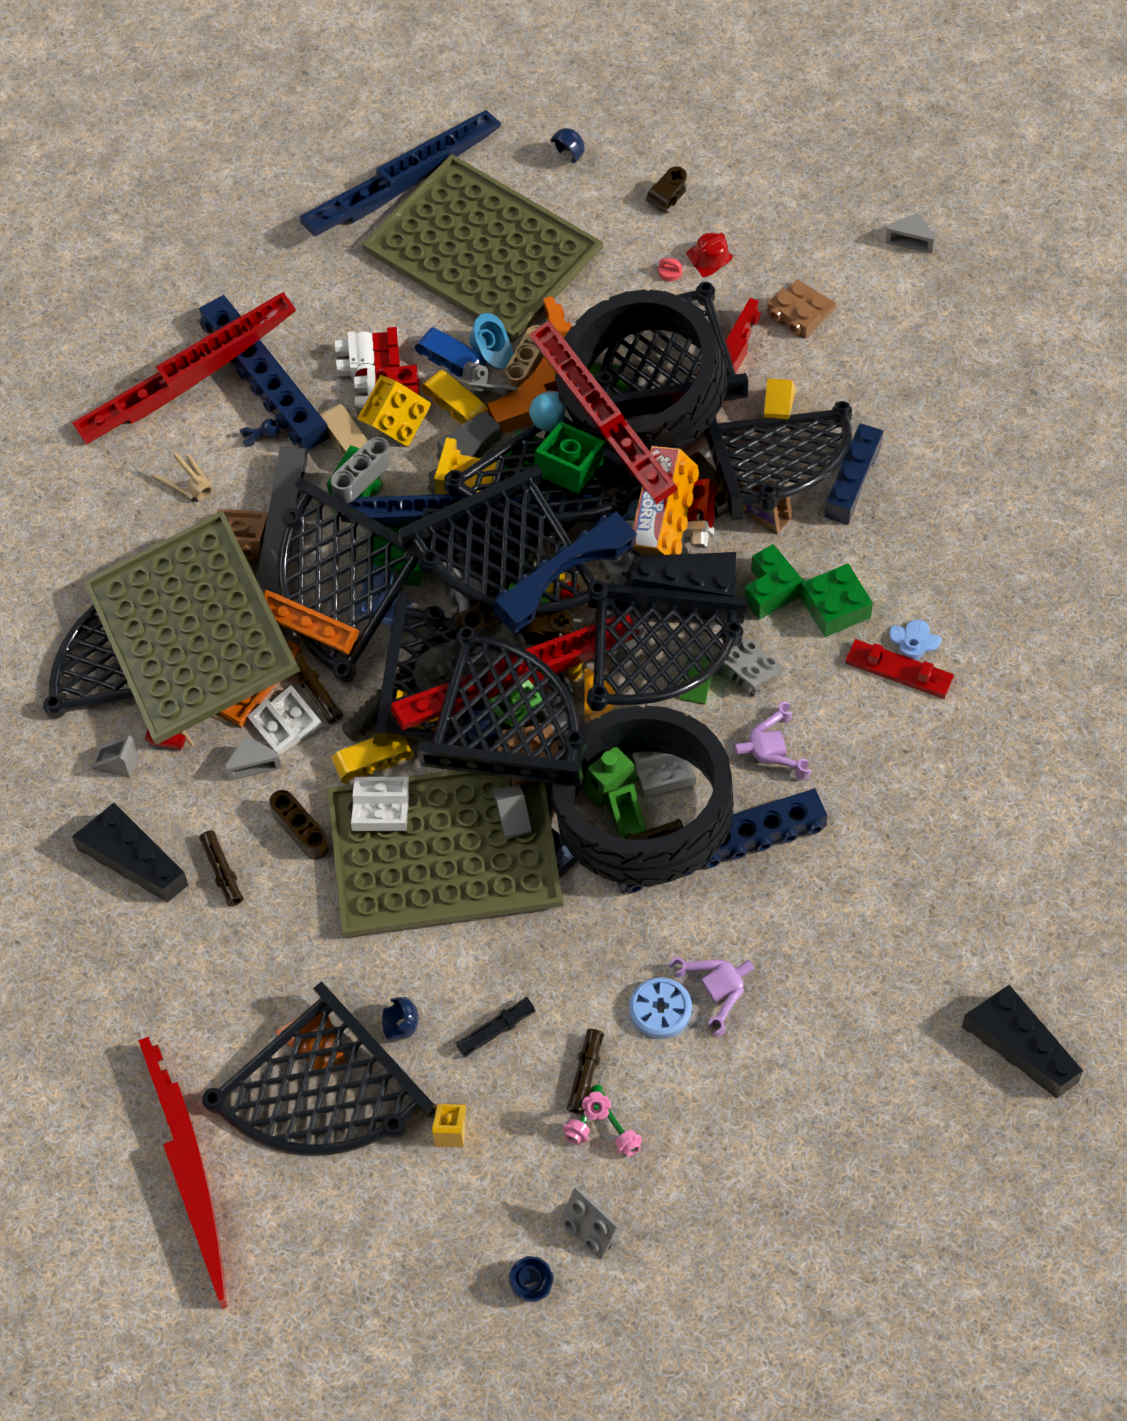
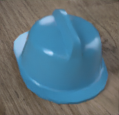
(491, 340)

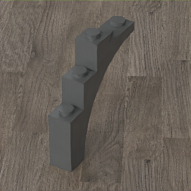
(472, 440)

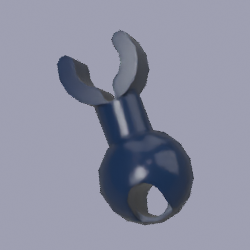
(267, 429)

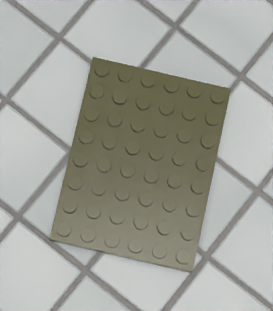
(482, 245)
(190, 627)
(447, 861)

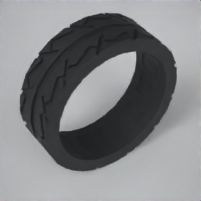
(646, 311)
(663, 857)

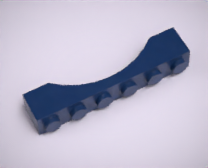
(604, 542)

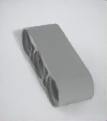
(368, 461)

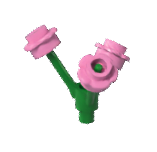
(598, 1107)

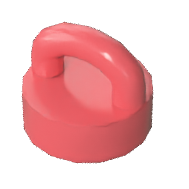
(669, 269)

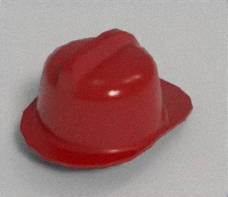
(710, 253)

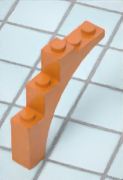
(513, 409)

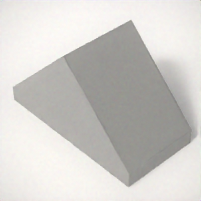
(911, 233)
(116, 757)
(251, 759)
(512, 811)

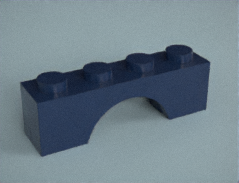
(852, 474)

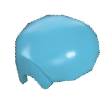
(547, 411)

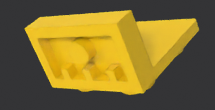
(394, 410)
(453, 460)

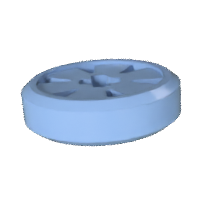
(657, 1024)

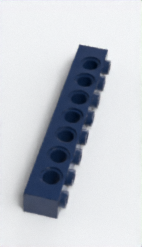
(269, 381)
(753, 821)

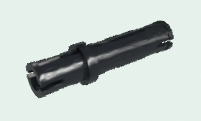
(505, 1020)

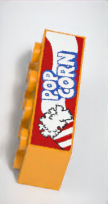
(662, 525)

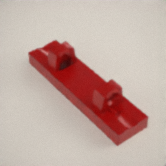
(899, 668)

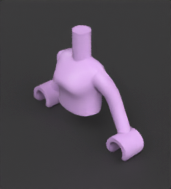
(770, 746)
(721, 983)

